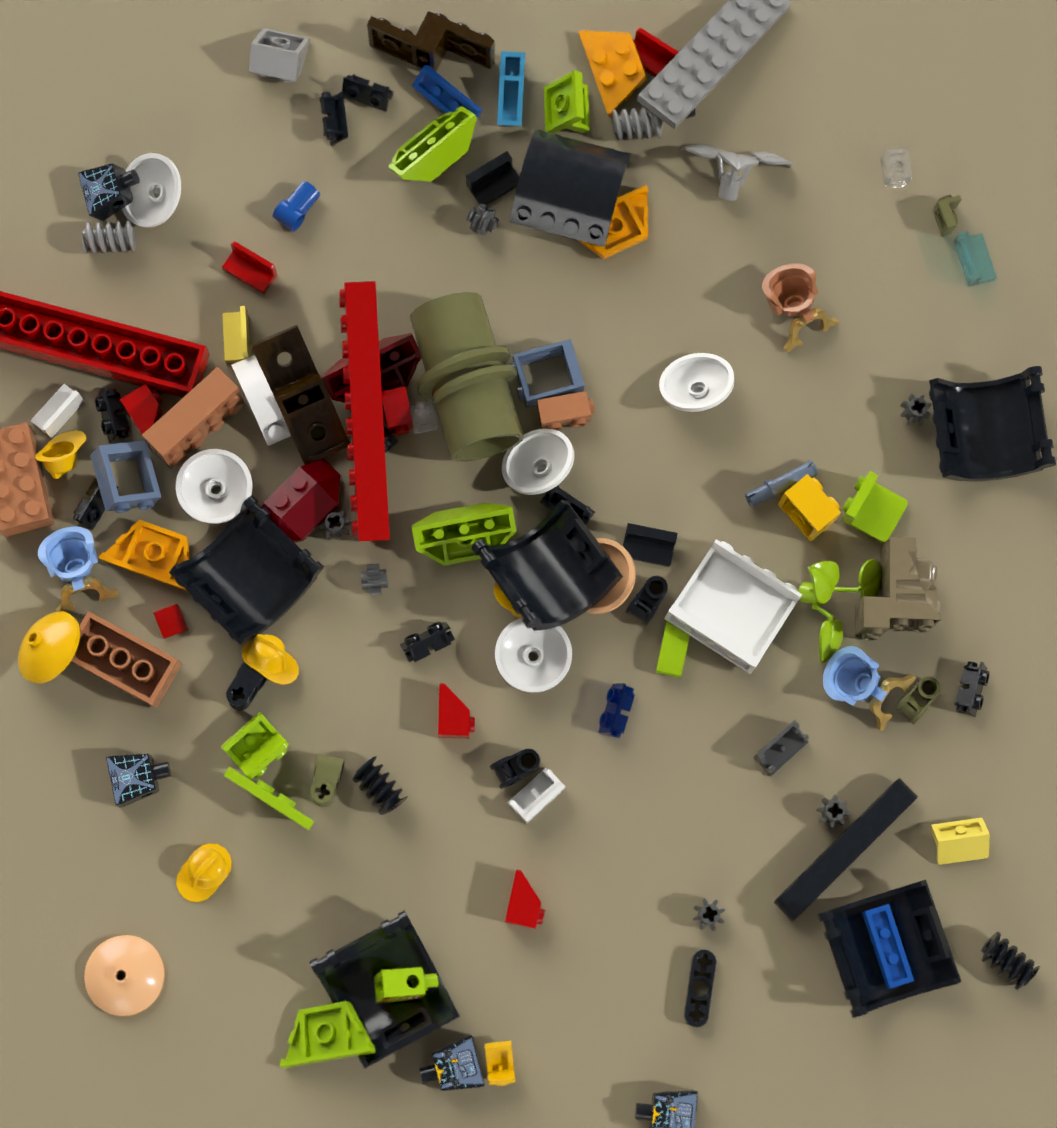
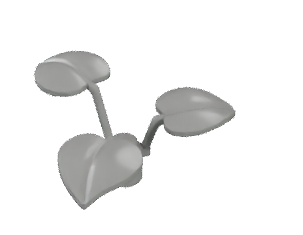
(730, 182)

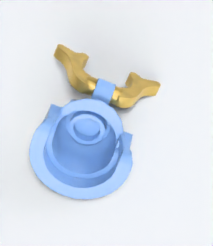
(70, 556)
(854, 677)

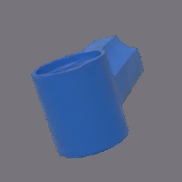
(293, 210)

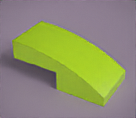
(672, 651)

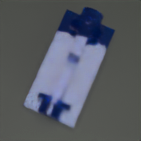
(619, 698)

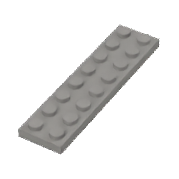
(709, 57)

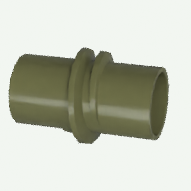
(466, 376)

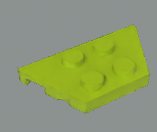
(264, 792)
(326, 1035)

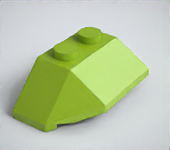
(435, 146)
(452, 532)

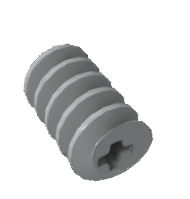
(636, 124)
(108, 237)

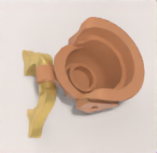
(791, 293)

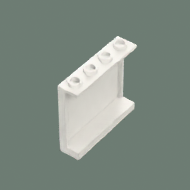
(733, 606)

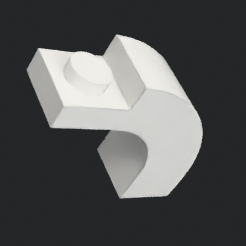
(261, 400)

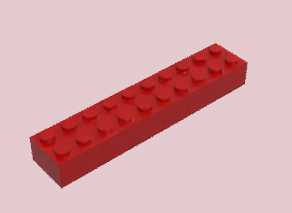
(100, 346)
(366, 411)

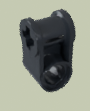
(647, 601)
(249, 683)
(514, 768)

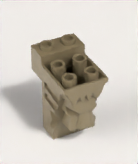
(905, 593)

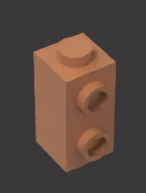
(565, 410)

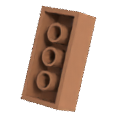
(194, 418)
(22, 483)
(124, 660)

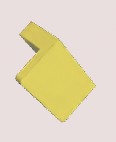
(236, 336)
(961, 840)

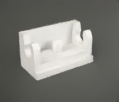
(536, 795)

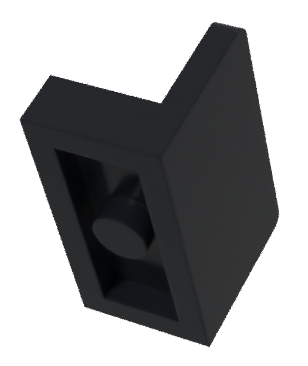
(492, 179)
(650, 544)

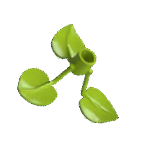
(824, 579)

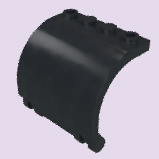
(569, 187)
(991, 427)
(551, 570)
(248, 574)
(920, 936)
(350, 978)

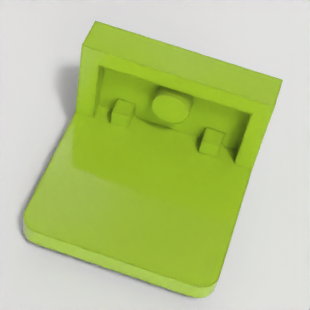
(873, 508)
(255, 746)

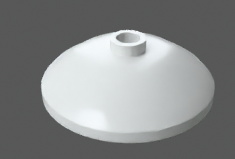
(156, 193)
(697, 382)
(538, 462)
(210, 470)
(530, 676)

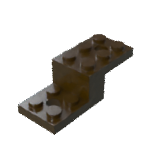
(431, 41)
(300, 395)

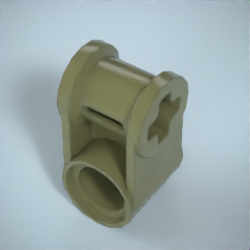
(915, 701)
(326, 775)

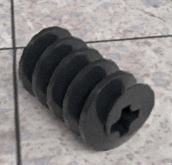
(378, 787)
(1008, 960)

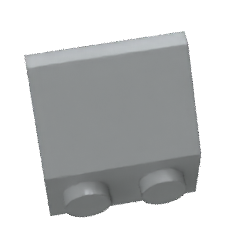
(278, 55)

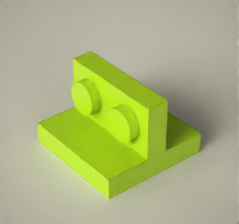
(567, 104)

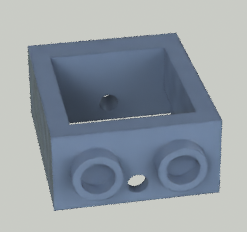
(562, 348)
(109, 453)

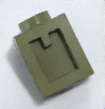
(944, 215)

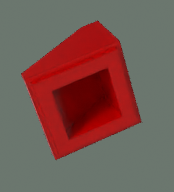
(170, 621)

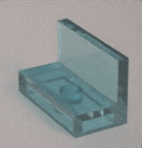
(974, 259)

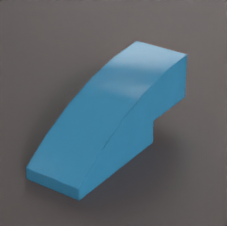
(511, 88)

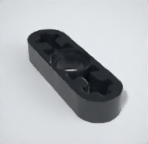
(691, 1006)

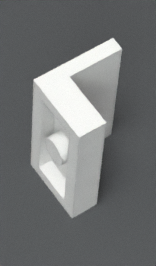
(57, 410)

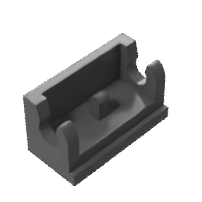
(781, 748)

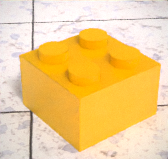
(809, 507)

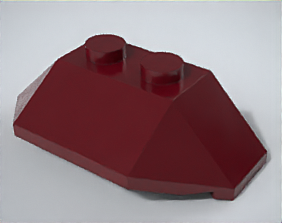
(397, 364)
(305, 499)

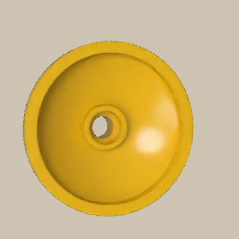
(48, 647)

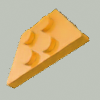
(614, 65)
(628, 224)
(149, 552)

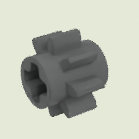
(482, 219)
(917, 403)
(336, 531)
(374, 579)
(838, 806)
(711, 907)

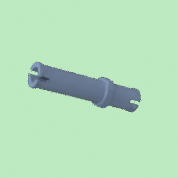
(773, 488)

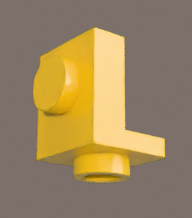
(499, 1063)

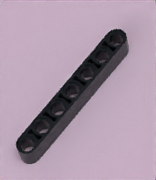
(845, 849)

